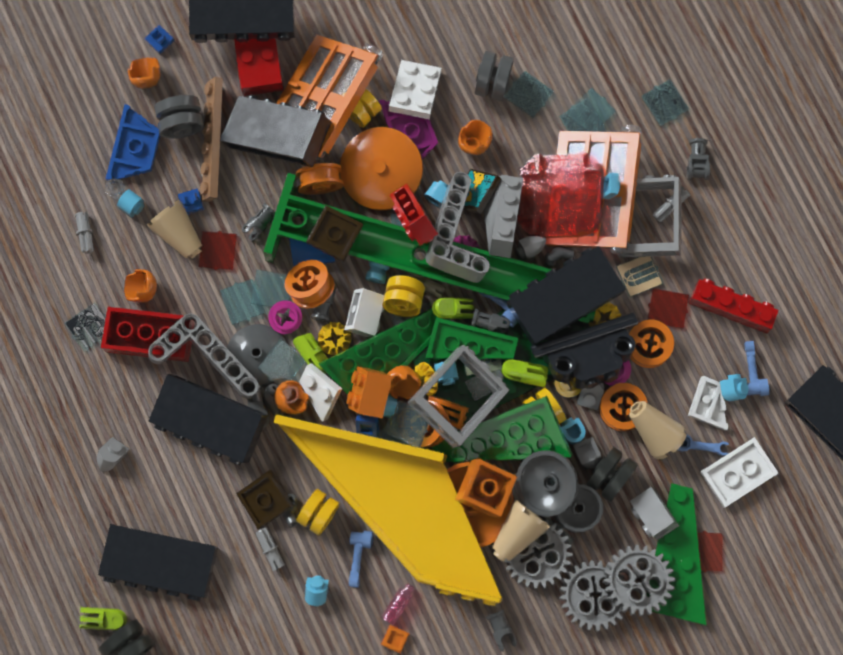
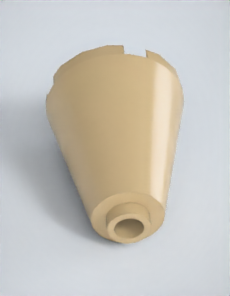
(177, 230)
(657, 429)
(518, 531)

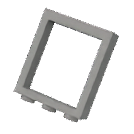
(659, 249)
(436, 420)

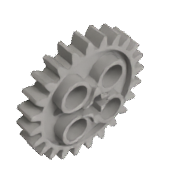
(546, 571)
(622, 590)
(574, 596)

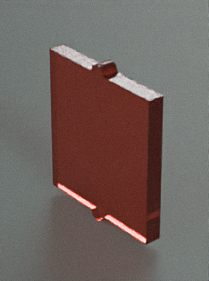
(217, 250)
(668, 307)
(710, 551)

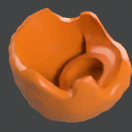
(144, 72)
(475, 137)
(140, 286)
(404, 382)
(291, 397)

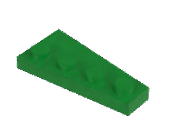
(485, 343)

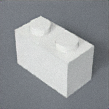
(365, 313)

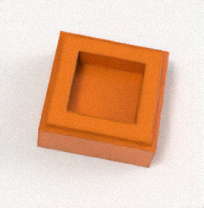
(395, 639)

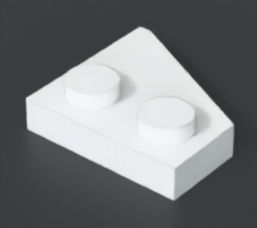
(321, 390)
(709, 404)

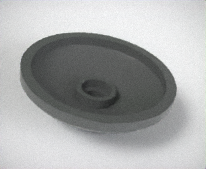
(245, 342)
(535, 486)

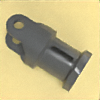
(259, 222)
(321, 312)
(491, 322)
(500, 629)

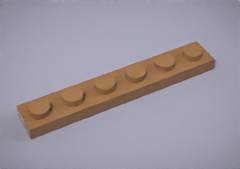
(211, 143)

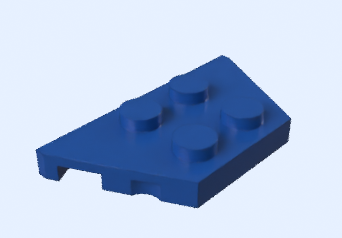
(133, 147)

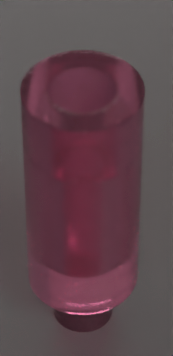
(398, 604)

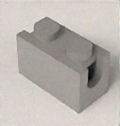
(653, 513)

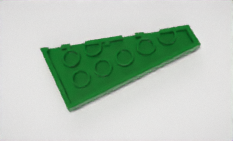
(384, 351)
(512, 435)
(682, 552)

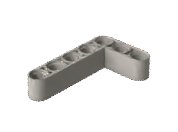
(443, 246)
(207, 350)

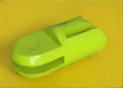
(452, 308)
(310, 350)
(525, 372)
(108, 618)

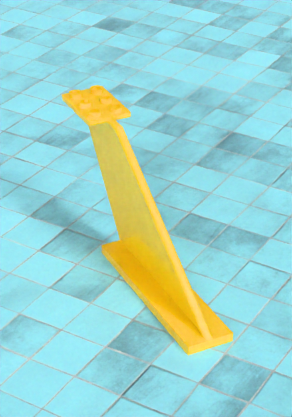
(405, 502)

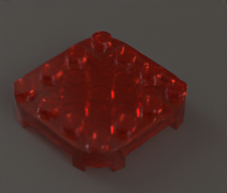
(561, 195)

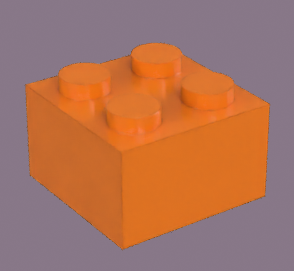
(369, 392)
(486, 488)

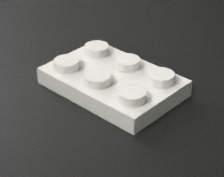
(415, 89)
(739, 472)

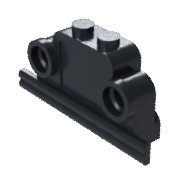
(589, 353)

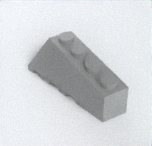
(501, 216)

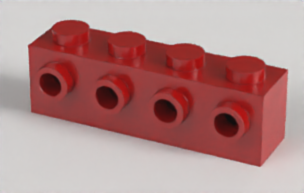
(412, 215)
(733, 306)

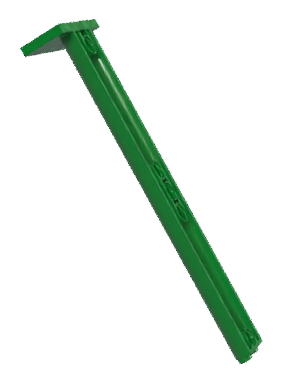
(392, 247)

